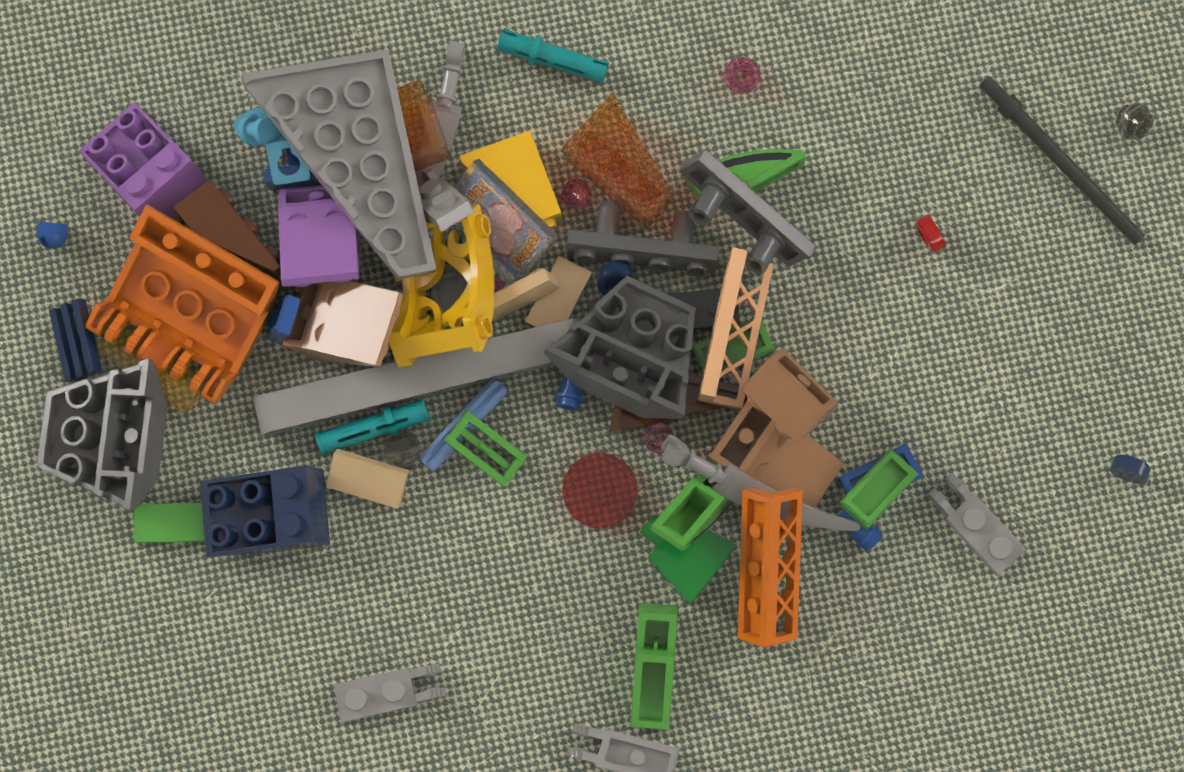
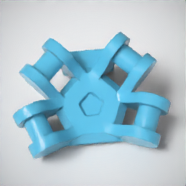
(257, 129)

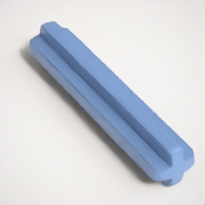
(480, 407)

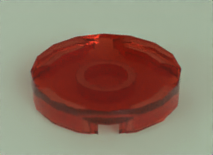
(599, 490)

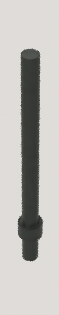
(1011, 108)

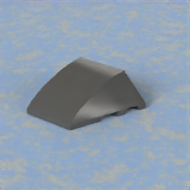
(631, 350)
(107, 433)

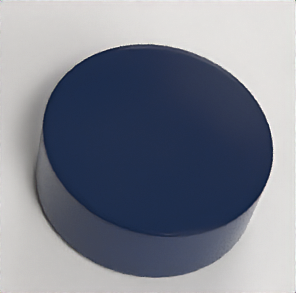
(611, 274)
(1130, 469)

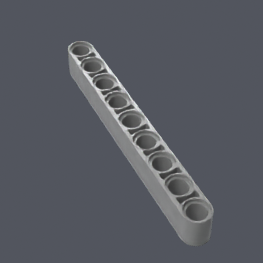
(392, 385)

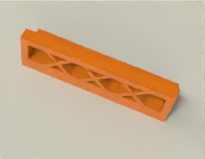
(763, 568)

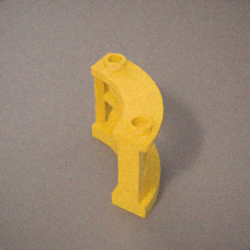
(420, 335)

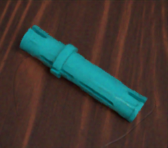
(556, 57)
(373, 426)

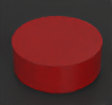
(930, 234)

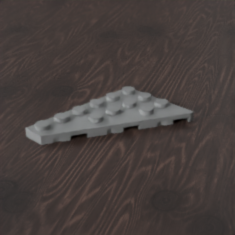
(353, 138)

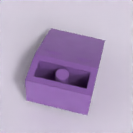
(142, 163)
(315, 238)

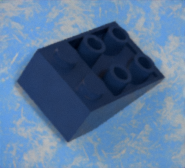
(265, 512)

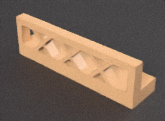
(721, 329)

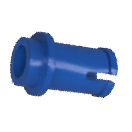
(569, 396)
(865, 538)

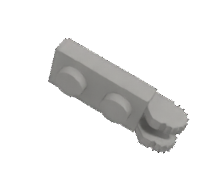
(441, 201)
(978, 527)
(384, 693)
(625, 752)

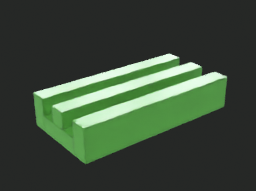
(459, 429)

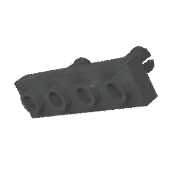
(761, 220)
(655, 254)

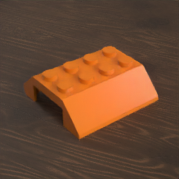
(187, 304)

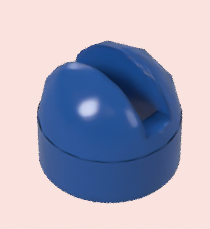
(52, 234)

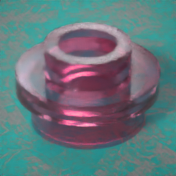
(745, 65)

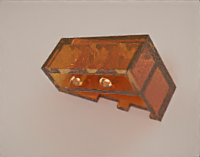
(618, 163)

